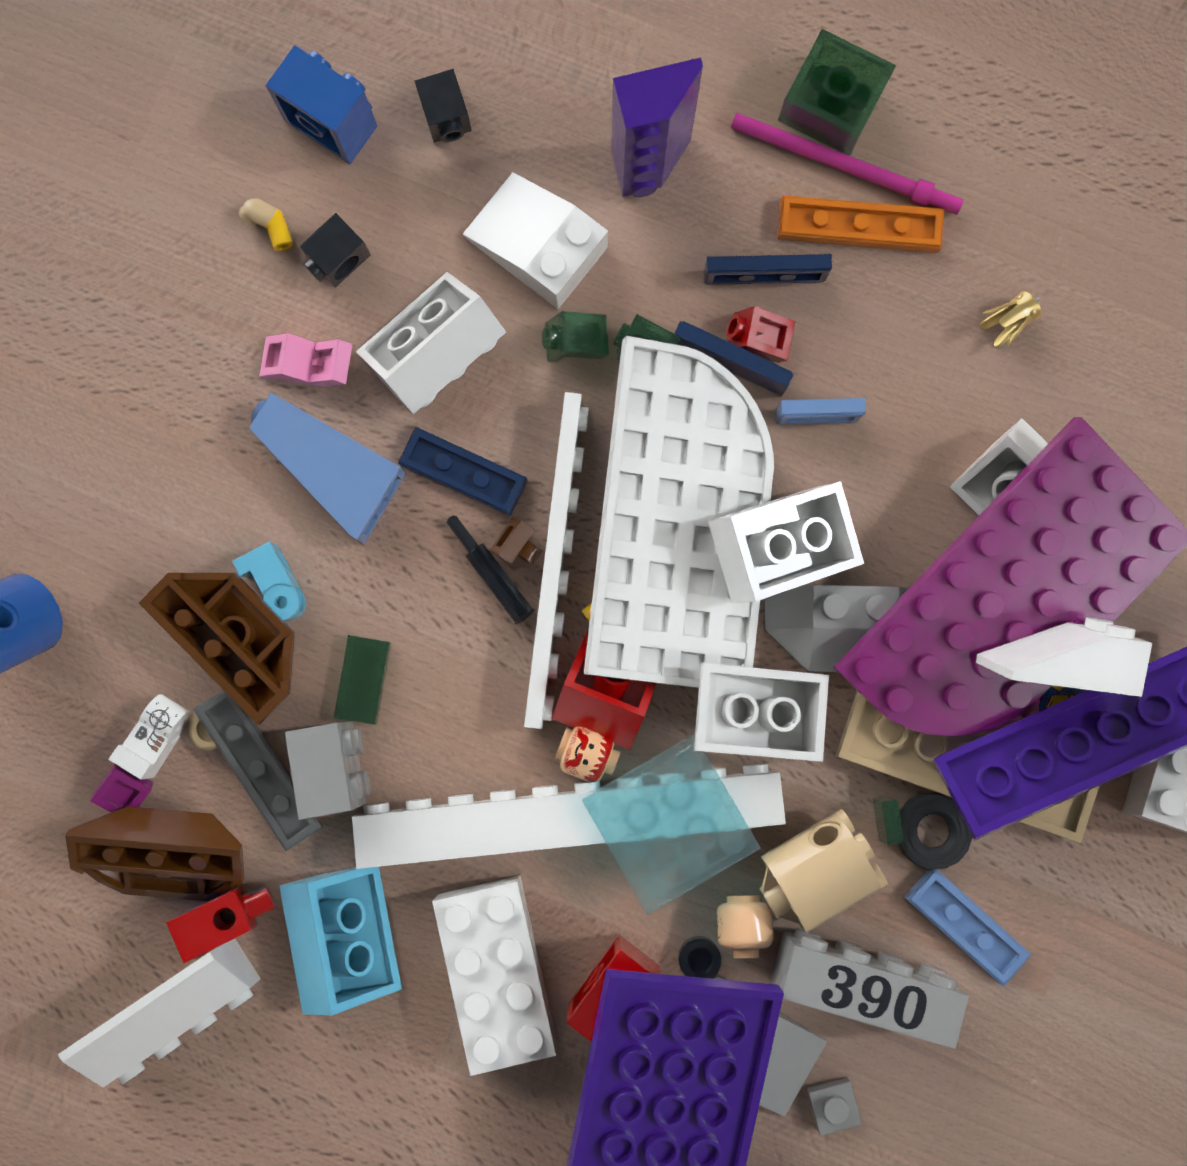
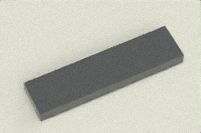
(256, 768)

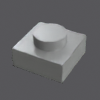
(834, 1106)

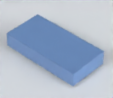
(820, 411)

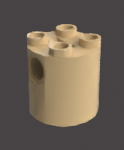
(820, 873)

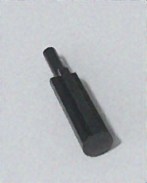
(492, 573)

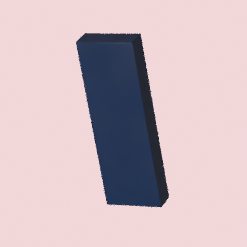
(767, 269)
(736, 358)
(463, 471)

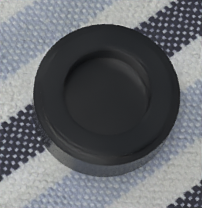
(699, 957)

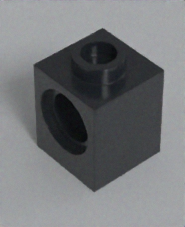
(443, 106)
(334, 251)

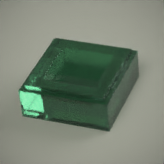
(888, 820)

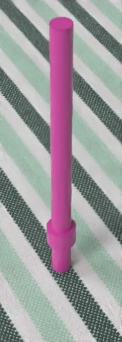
(920, 192)

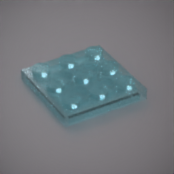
(670, 824)

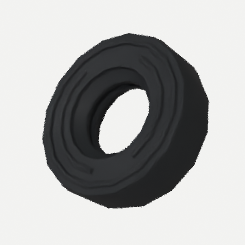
(951, 850)

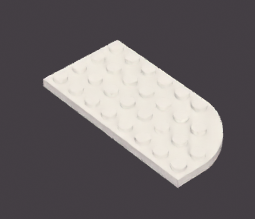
(679, 456)

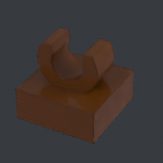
(514, 543)

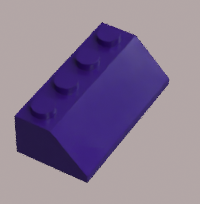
(652, 123)

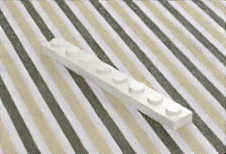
(555, 579)

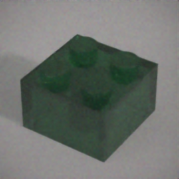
(835, 92)

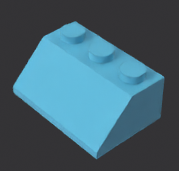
(340, 940)

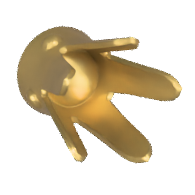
(1013, 316)

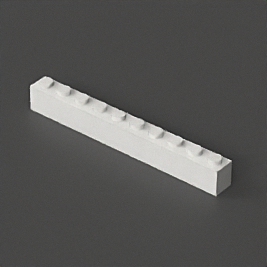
(522, 823)

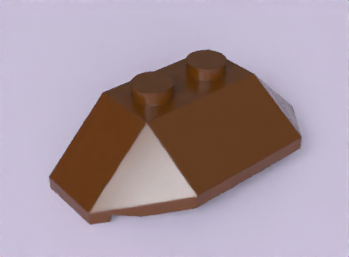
(228, 636)
(158, 853)

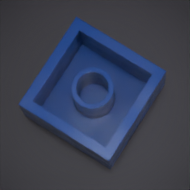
(322, 103)

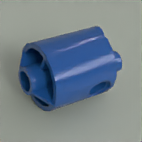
(28, 620)

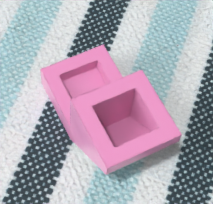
(304, 361)

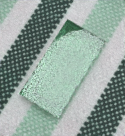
(362, 680)

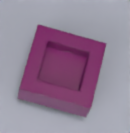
(120, 790)

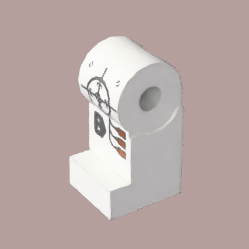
(151, 738)

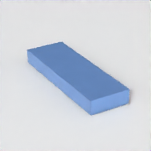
(967, 926)

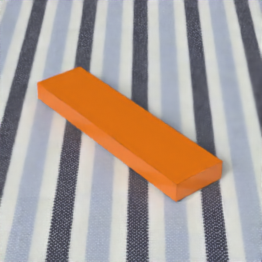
(860, 224)

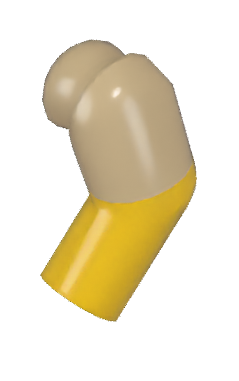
(259, 212)

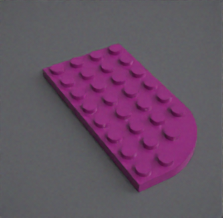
(1052, 548)

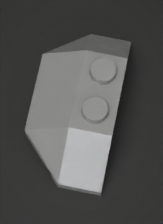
(825, 620)

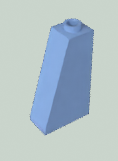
(335, 469)

